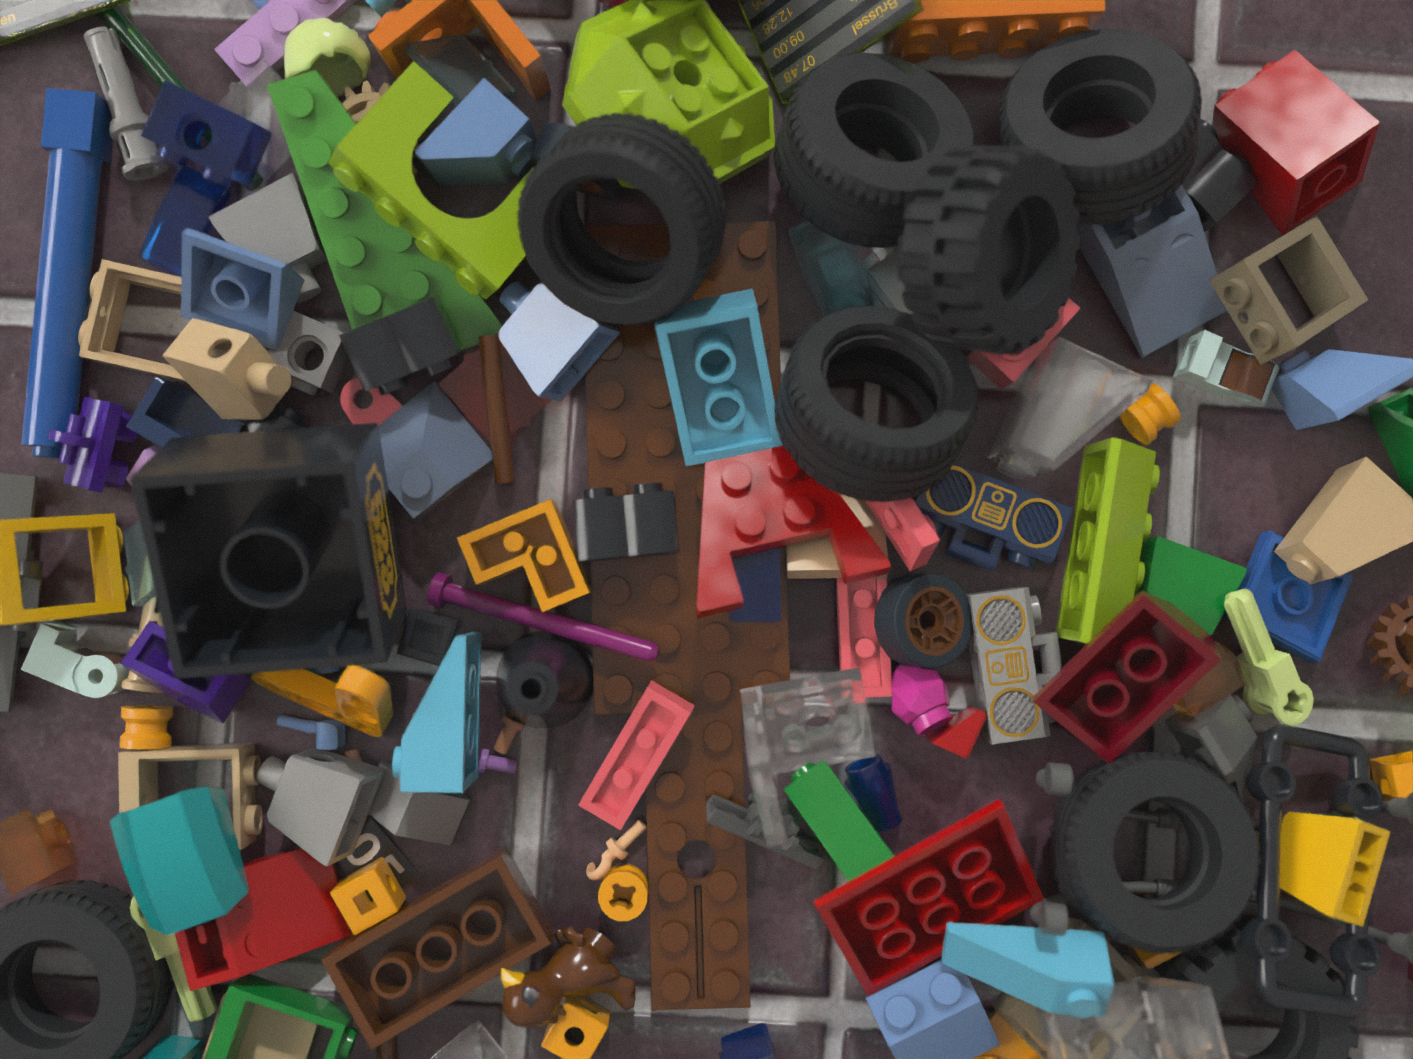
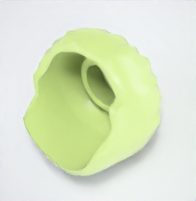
(331, 50)

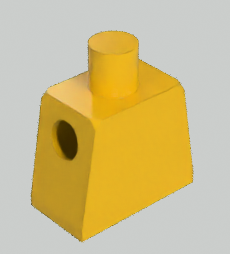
(1331, 863)

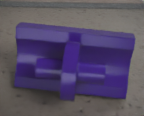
(90, 444)

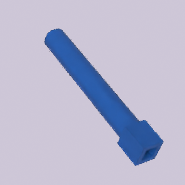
(77, 146)

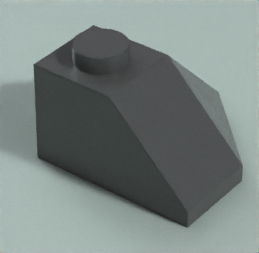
(1218, 739)

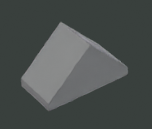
(417, 814)

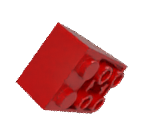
(277, 919)

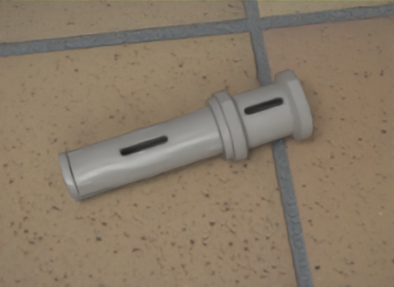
(127, 115)

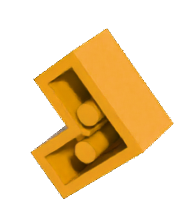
(532, 541)

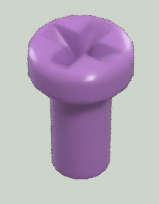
(496, 763)

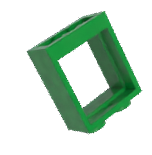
(253, 989)

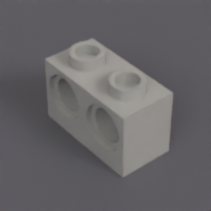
(301, 337)

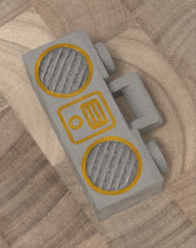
(1005, 663)

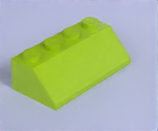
(1106, 536)

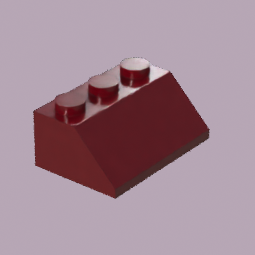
(1129, 675)

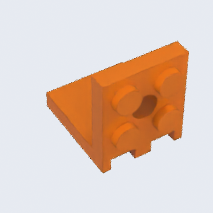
(445, 18)

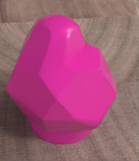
(920, 698)

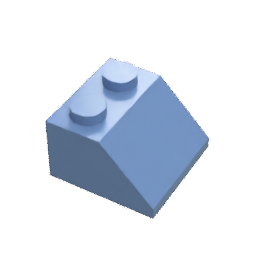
(479, 142)
(933, 1015)

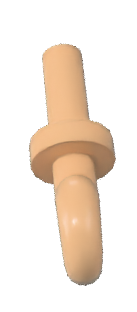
(615, 849)

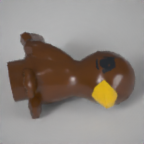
(575, 970)

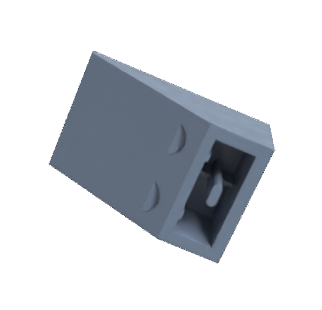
(1155, 271)

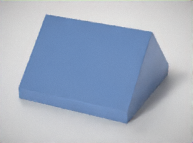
(237, 288)

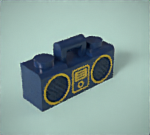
(1009, 516)

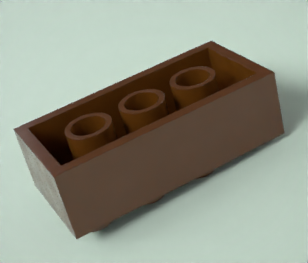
(438, 947)

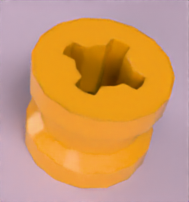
(1150, 415)
(146, 726)
(626, 878)

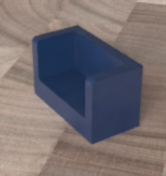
(175, 412)

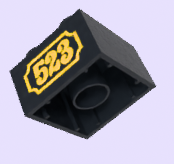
(272, 549)

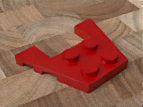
(766, 504)

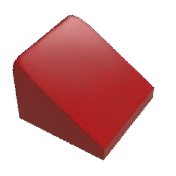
(960, 733)

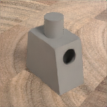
(279, 226)
(320, 800)

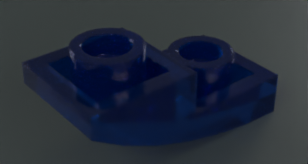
(185, 206)
(760, 587)

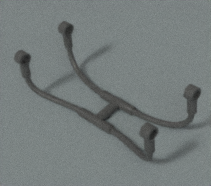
(1052, 912)

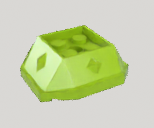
(677, 68)

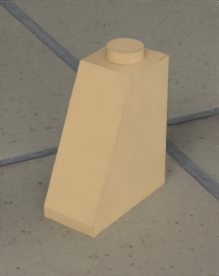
(1348, 524)

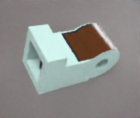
(1225, 370)
(71, 665)

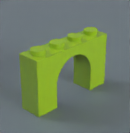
(379, 164)

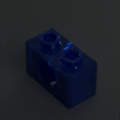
(181, 120)

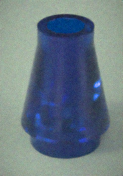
(874, 789)

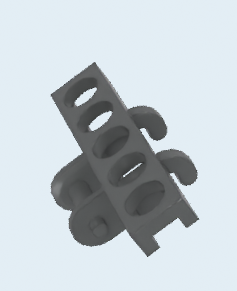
(747, 825)

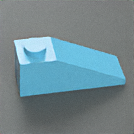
(1047, 971)

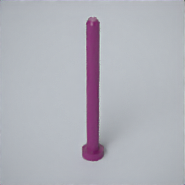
(444, 591)

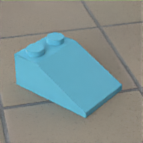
(718, 377)
(444, 734)

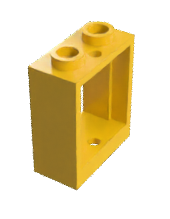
(105, 548)

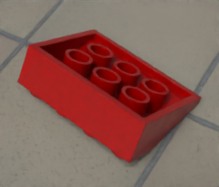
(899, 910)

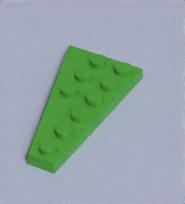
(370, 260)

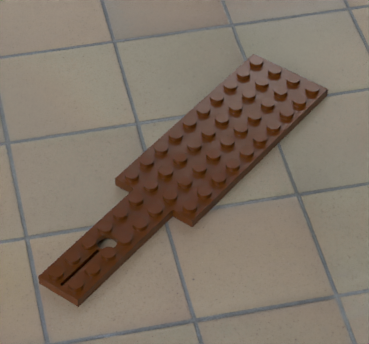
(700, 659)

